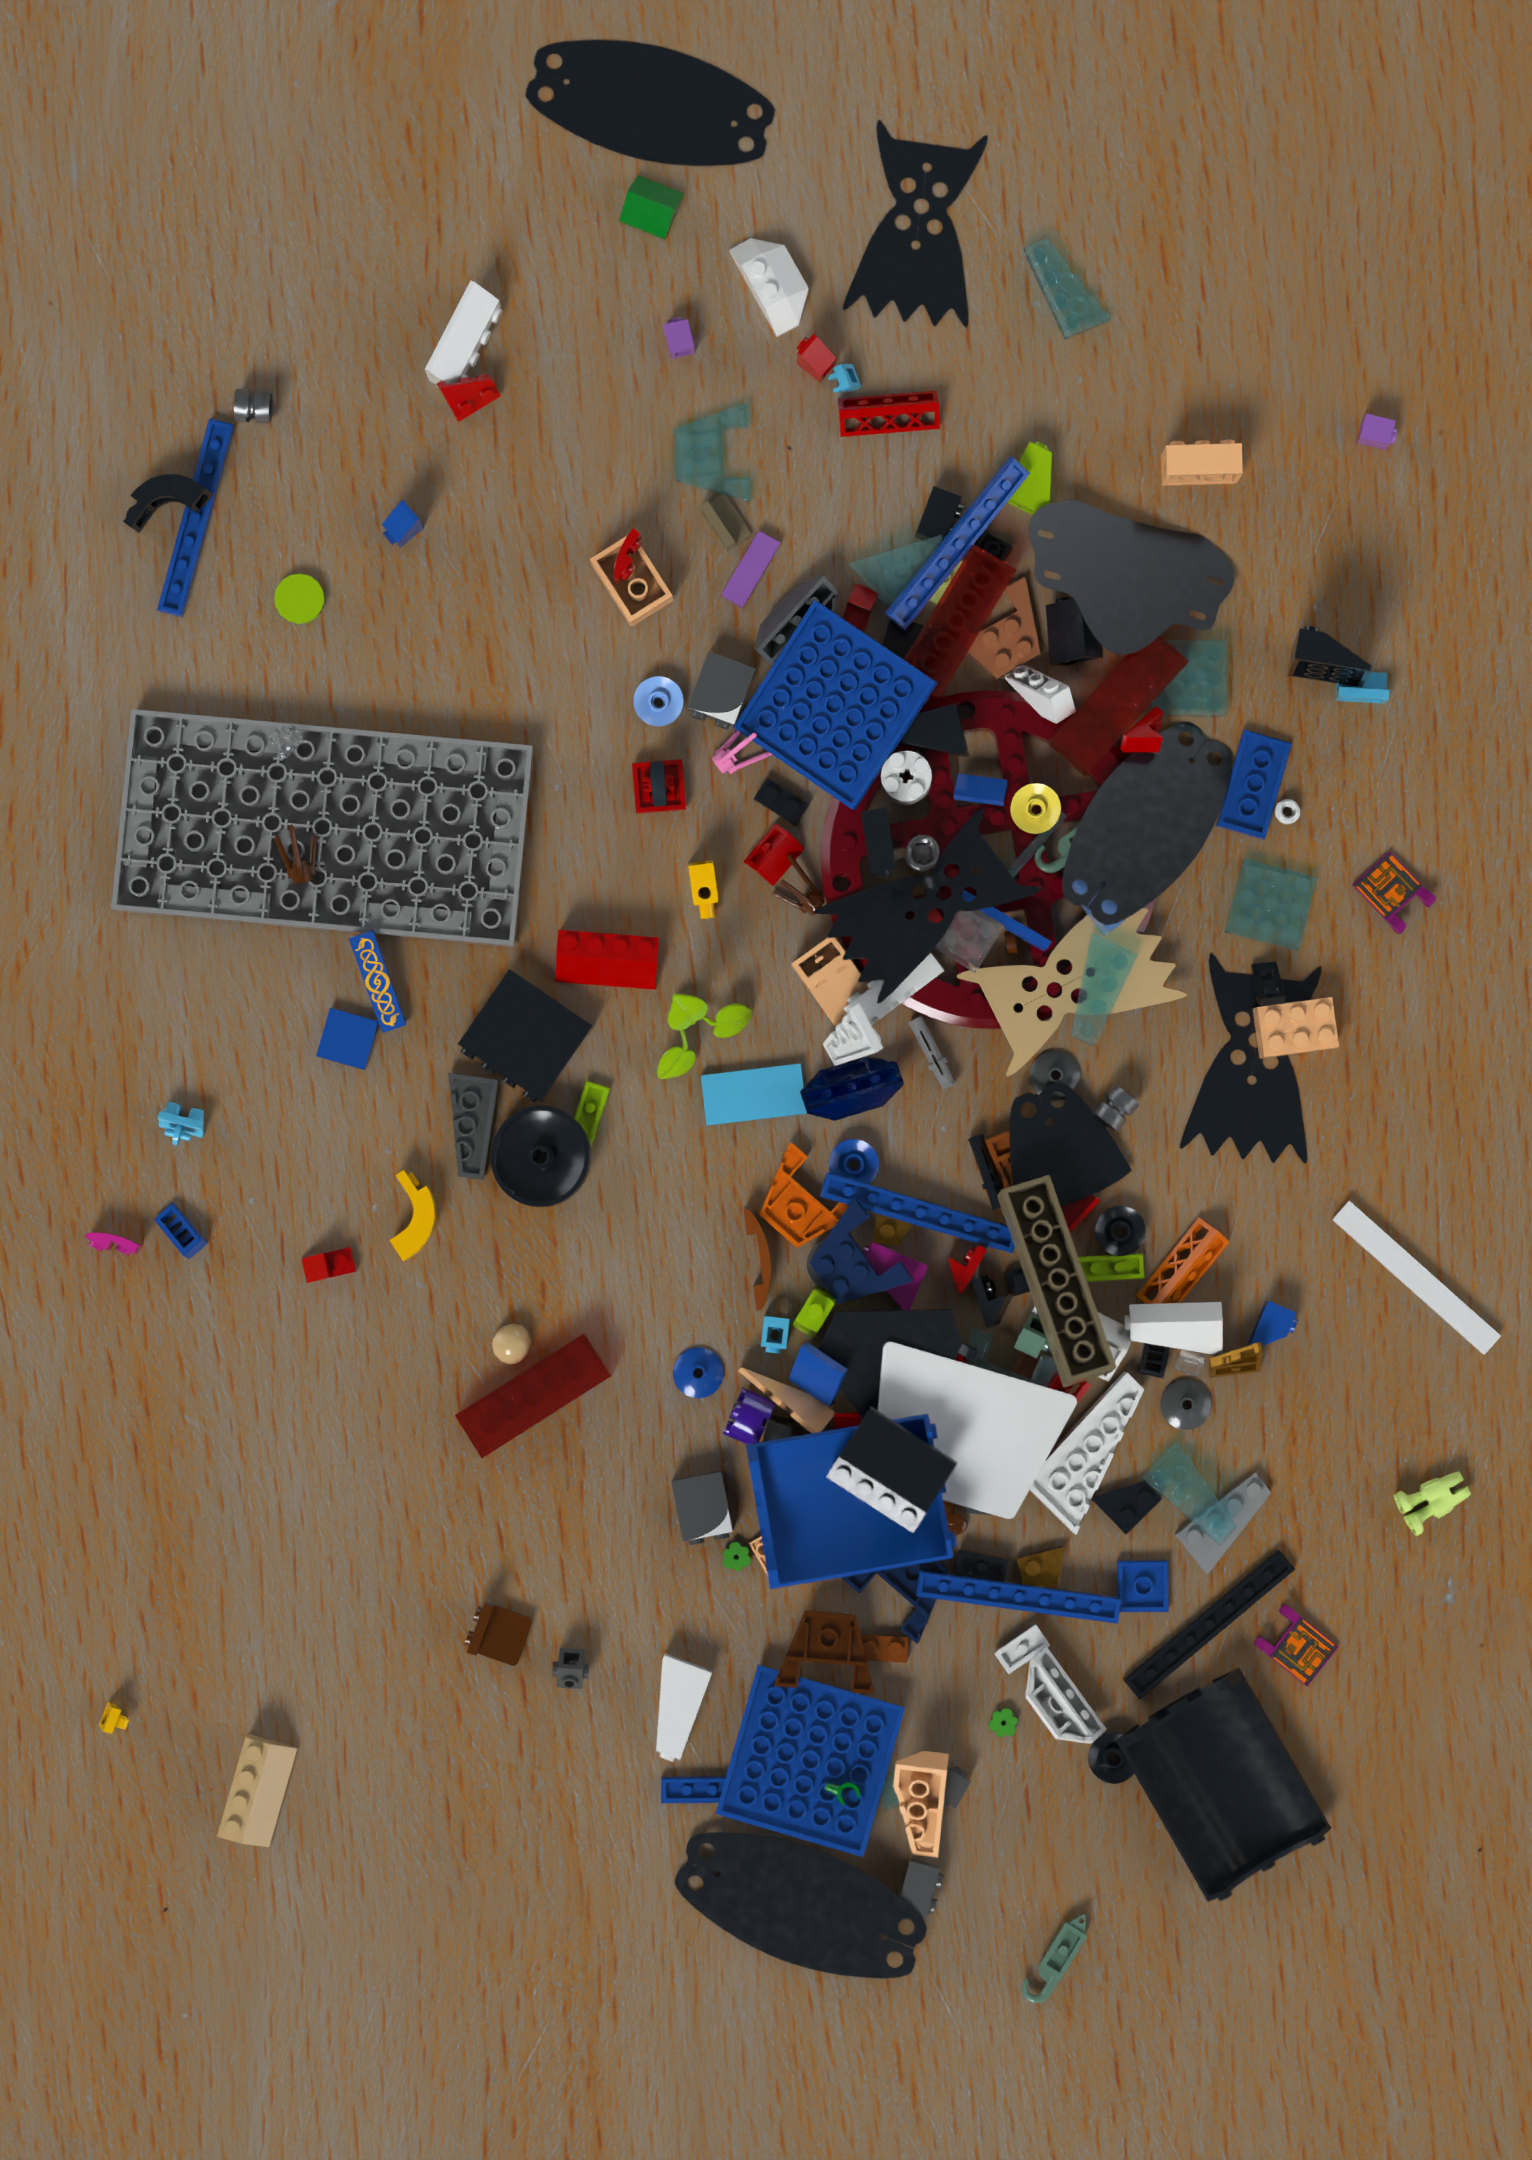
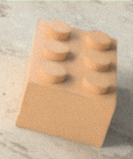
(1201, 463)
(638, 595)
(1295, 1027)

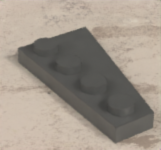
(473, 1113)

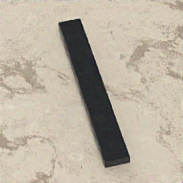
(1208, 1624)

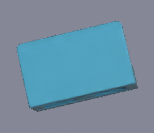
(1372, 691)

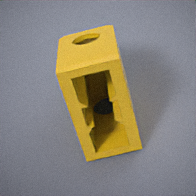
(703, 875)

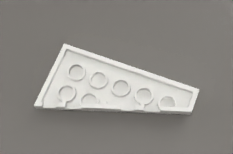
(1085, 1452)

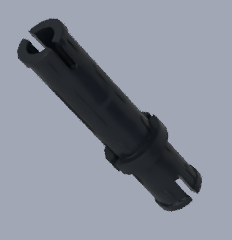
(986, 1169)

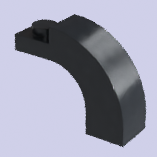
(164, 490)

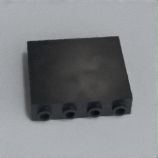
(524, 1036)

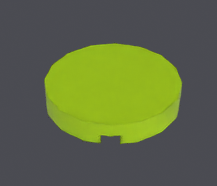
(299, 598)

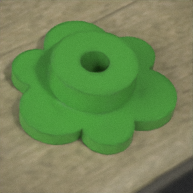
(737, 1564)
(1006, 1729)

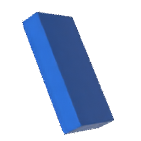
(980, 789)

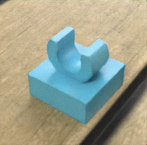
(846, 377)

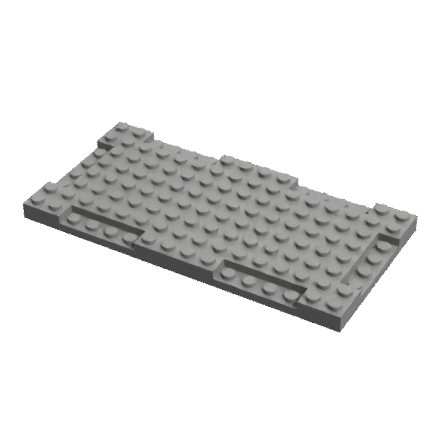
(405, 827)

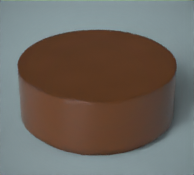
(1011, 943)

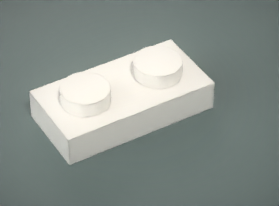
(1021, 1648)

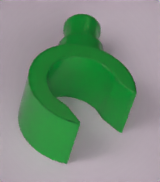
(837, 1789)

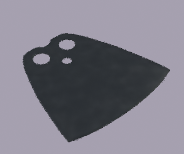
(1072, 1151)

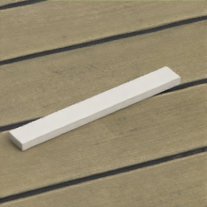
(1416, 1277)

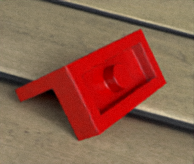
(771, 853)
(1078, 1210)

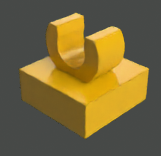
(111, 1718)

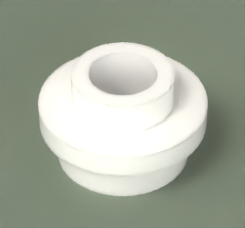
(1287, 803)

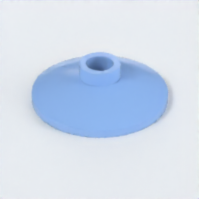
(658, 688)

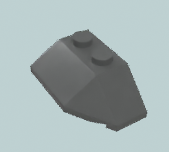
(785, 618)

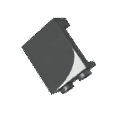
(720, 690)
(702, 1507)

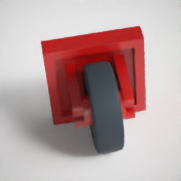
(659, 786)

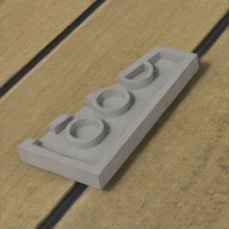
(1241, 1506)

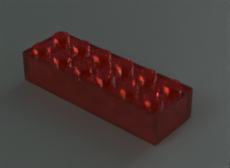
(959, 617)
(1117, 704)
(533, 1395)

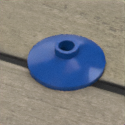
(854, 1150)
(711, 1368)

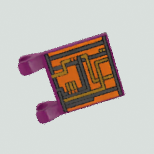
(1389, 888)
(1300, 1649)

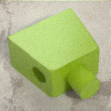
(814, 1311)

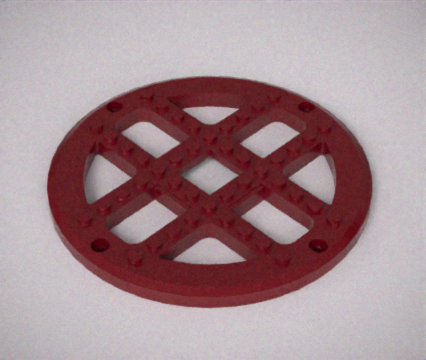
(842, 845)

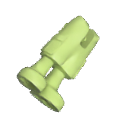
(1439, 1500)

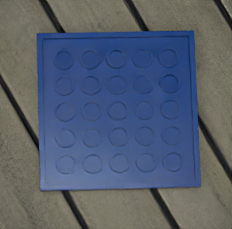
(835, 705)
(798, 1743)

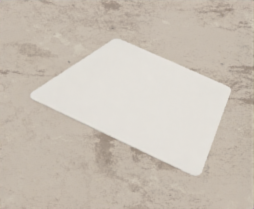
(983, 1421)

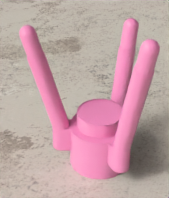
(725, 757)

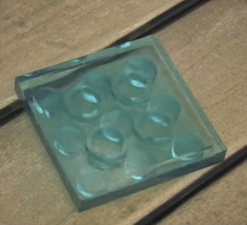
(1201, 684)
(1270, 904)

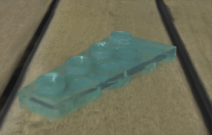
(1067, 298)
(1102, 980)

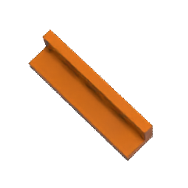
(1187, 1271)

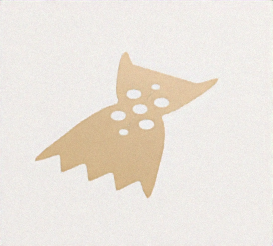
(1024, 1029)

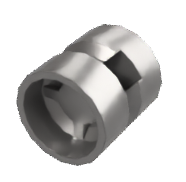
(253, 406)
(922, 853)
(1115, 1109)

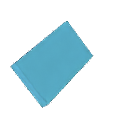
(753, 1094)

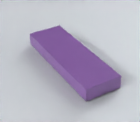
(750, 569)

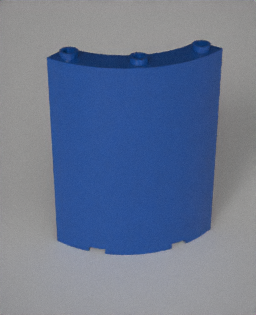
(822, 1530)

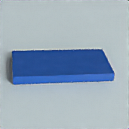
(1253, 784)

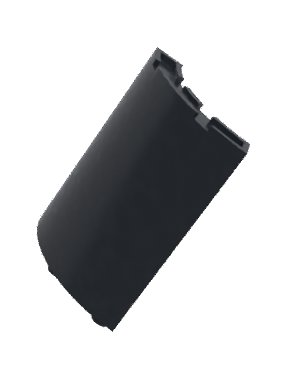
(1223, 1784)

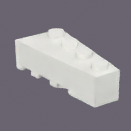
(923, 974)

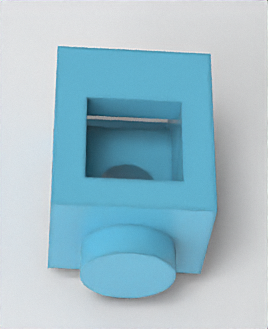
(781, 1326)

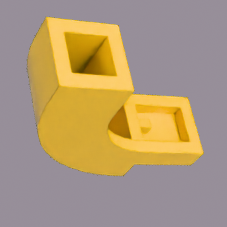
(423, 1222)

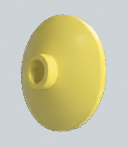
(1026, 799)

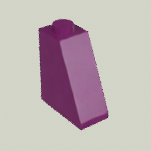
(884, 1259)

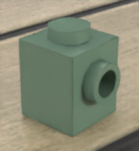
(1032, 1337)

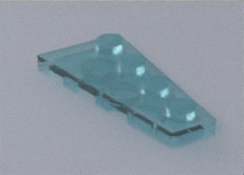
(1186, 1490)

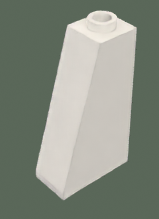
(1178, 1325)
(680, 1698)

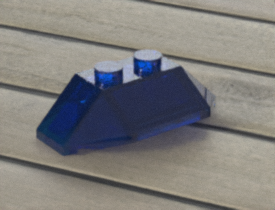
(851, 1088)

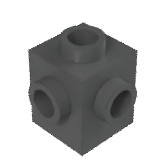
(570, 1668)

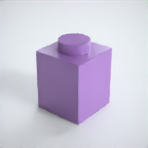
(678, 338)
(1377, 432)

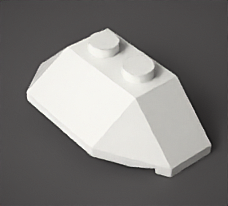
(773, 282)
(1059, 1701)

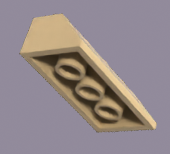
(257, 1791)

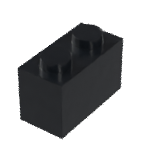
(939, 514)

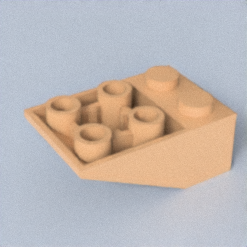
(829, 978)

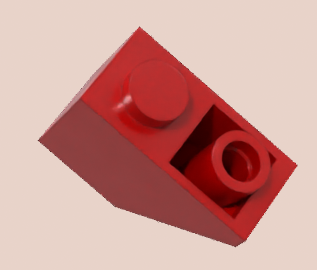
(815, 357)

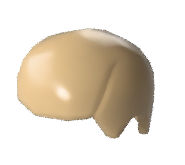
(511, 1343)

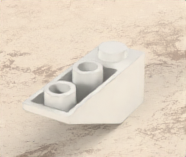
(1042, 692)

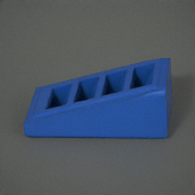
(192, 1248)

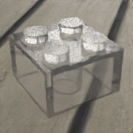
(970, 938)

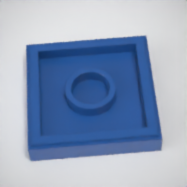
(347, 1039)
(817, 1374)
(1143, 1585)

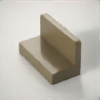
(725, 522)

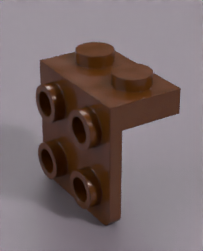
(498, 1633)

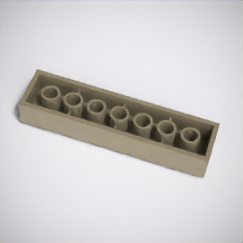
(1056, 1281)

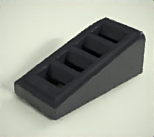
(1162, 1363)

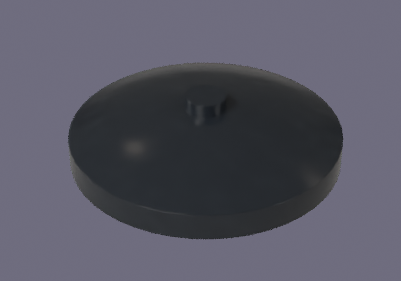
(541, 1156)

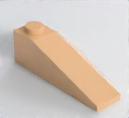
(799, 1404)
(921, 1793)

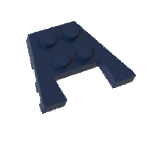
(846, 1267)
(904, 1581)

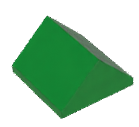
(650, 207)

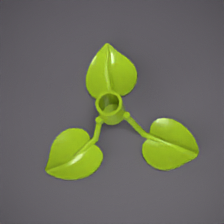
(686, 1011)

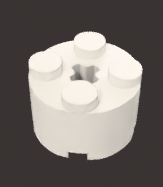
(914, 789)

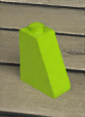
(1035, 489)

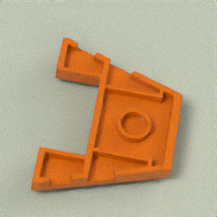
(792, 1208)

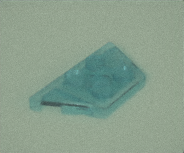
(894, 569)

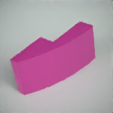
(106, 1241)

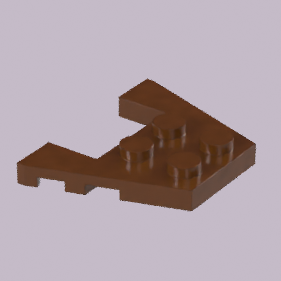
(827, 1639)

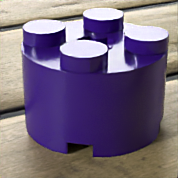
(749, 1417)

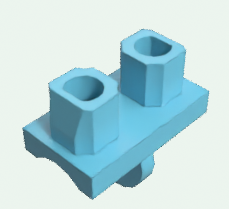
(179, 1126)

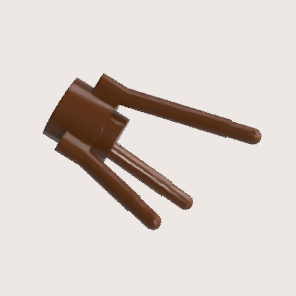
(301, 871)
(809, 900)

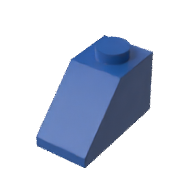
(401, 525)
(1273, 1324)

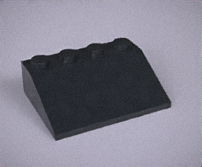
(1324, 659)
(891, 1469)

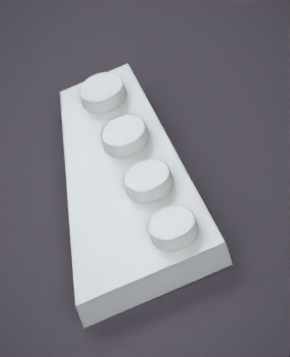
(852, 1038)

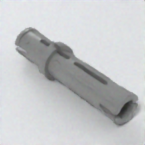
(945, 1080)

